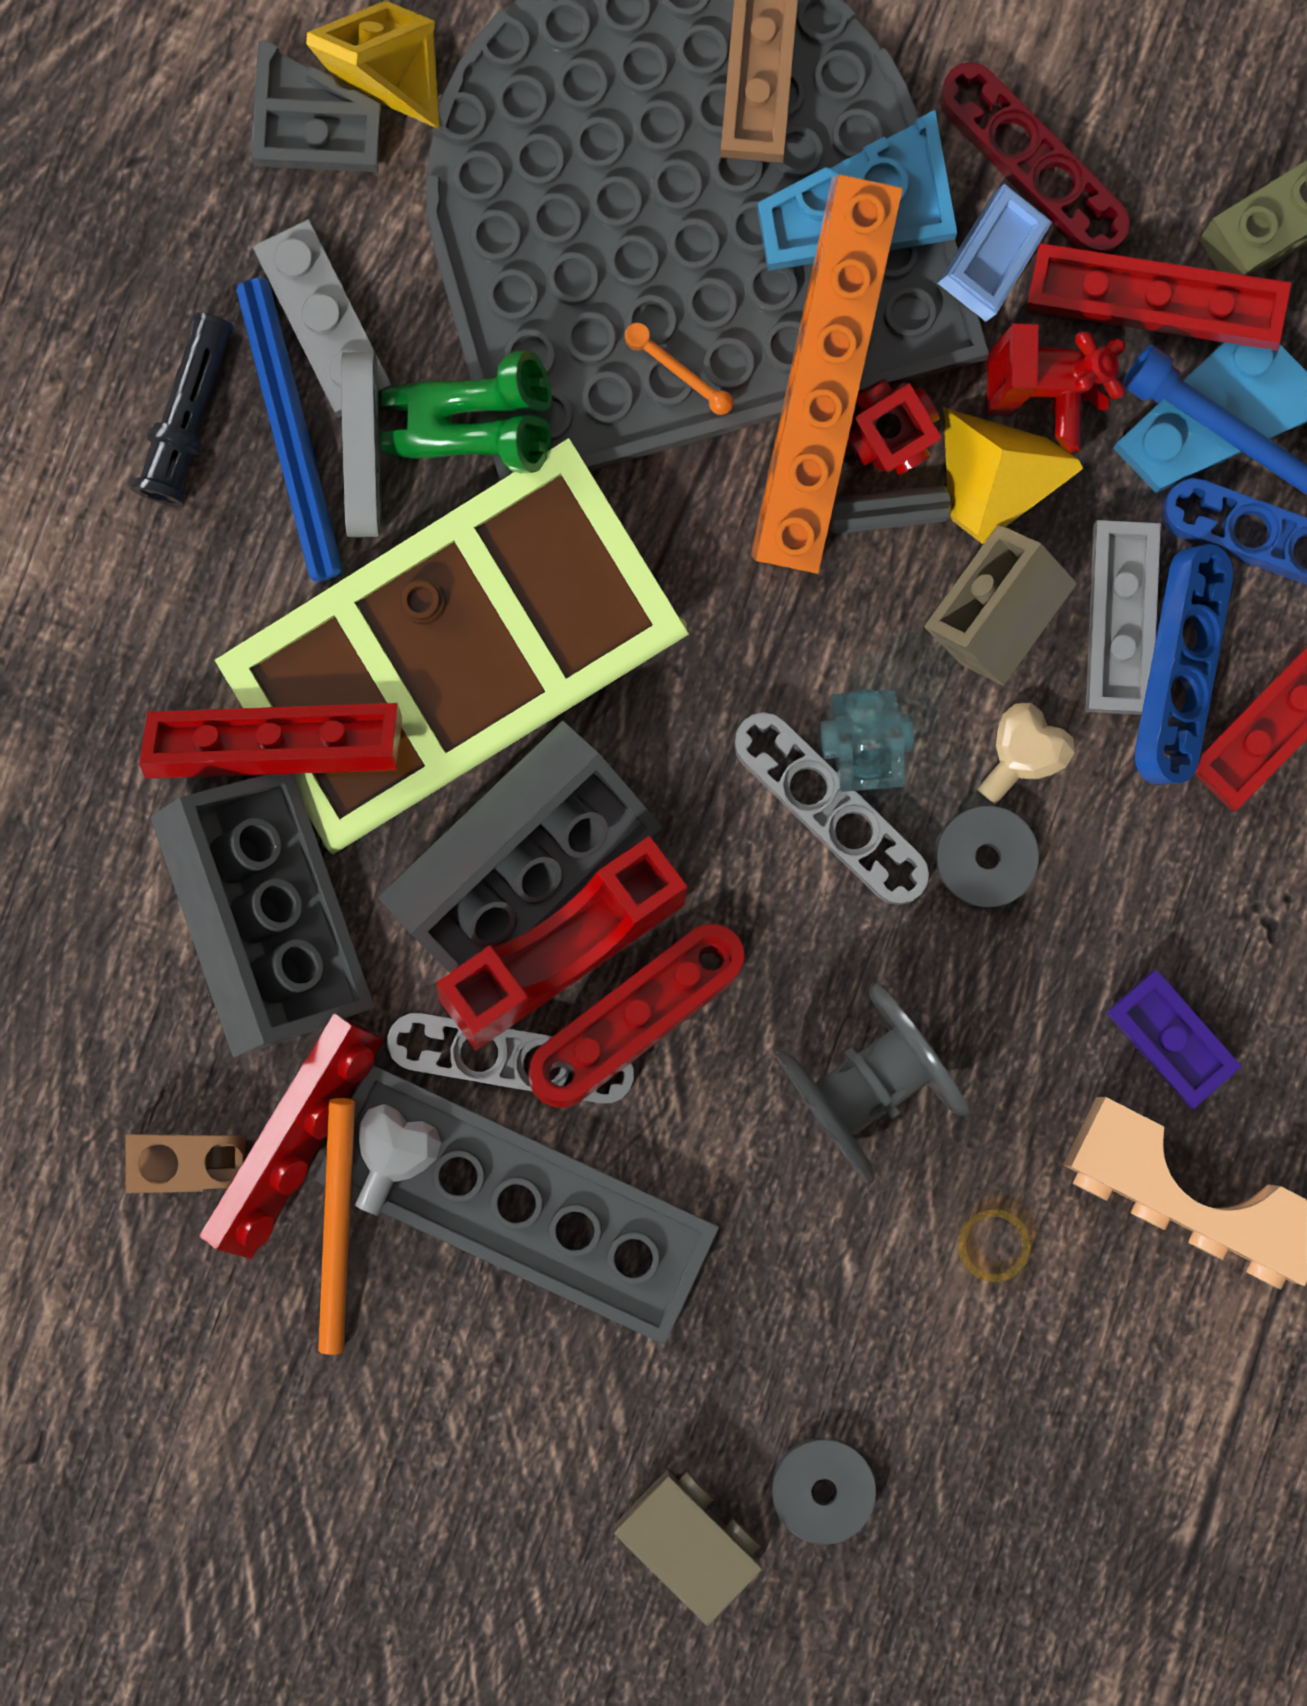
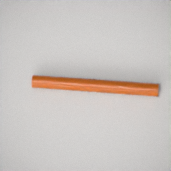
(336, 1226)

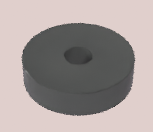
(1007, 836)
(830, 1520)

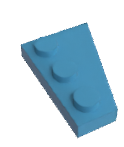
(906, 160)
(1250, 382)

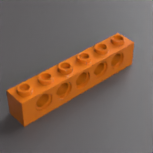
(826, 373)

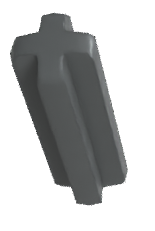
(890, 509)

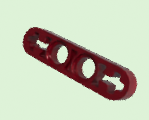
(1043, 153)

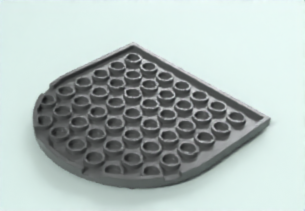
(594, 196)

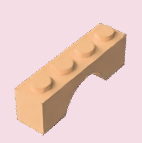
(1126, 1155)

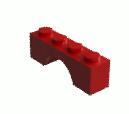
(601, 920)

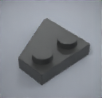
(310, 119)

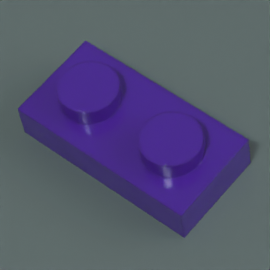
(1173, 1039)

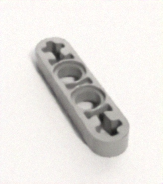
(824, 815)
(507, 1070)

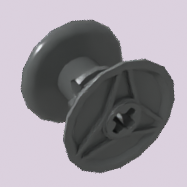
(873, 1081)

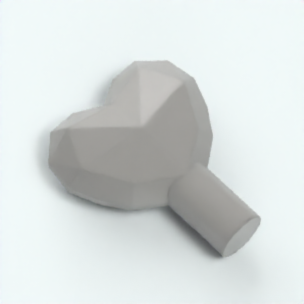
(392, 1152)

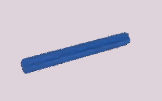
(289, 429)

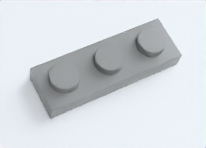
(315, 305)
(1122, 615)

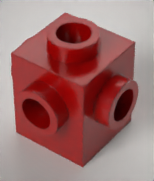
(914, 431)

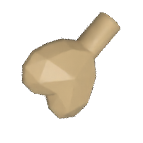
(1026, 750)

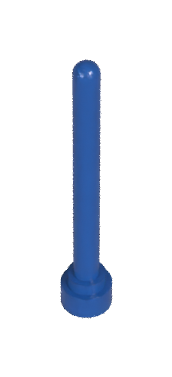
(1157, 379)

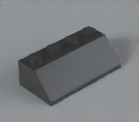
(520, 851)
(261, 911)

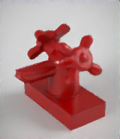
(1023, 370)

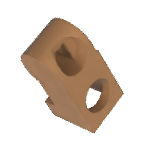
(182, 1162)

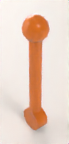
(638, 338)

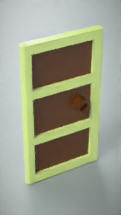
(471, 631)

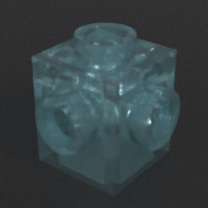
(867, 739)

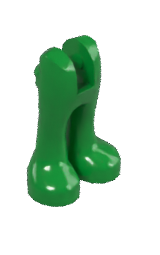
(430, 406)

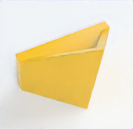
(384, 56)
(998, 471)

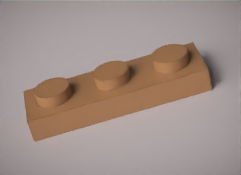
(758, 80)

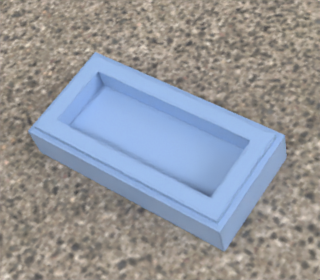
(994, 252)

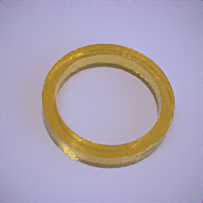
(1025, 1252)

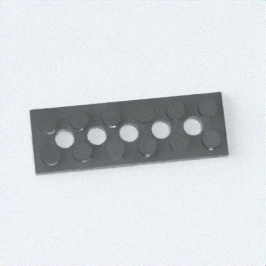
(559, 1186)

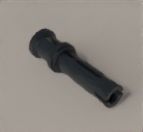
(176, 438)

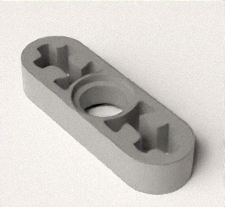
(361, 444)

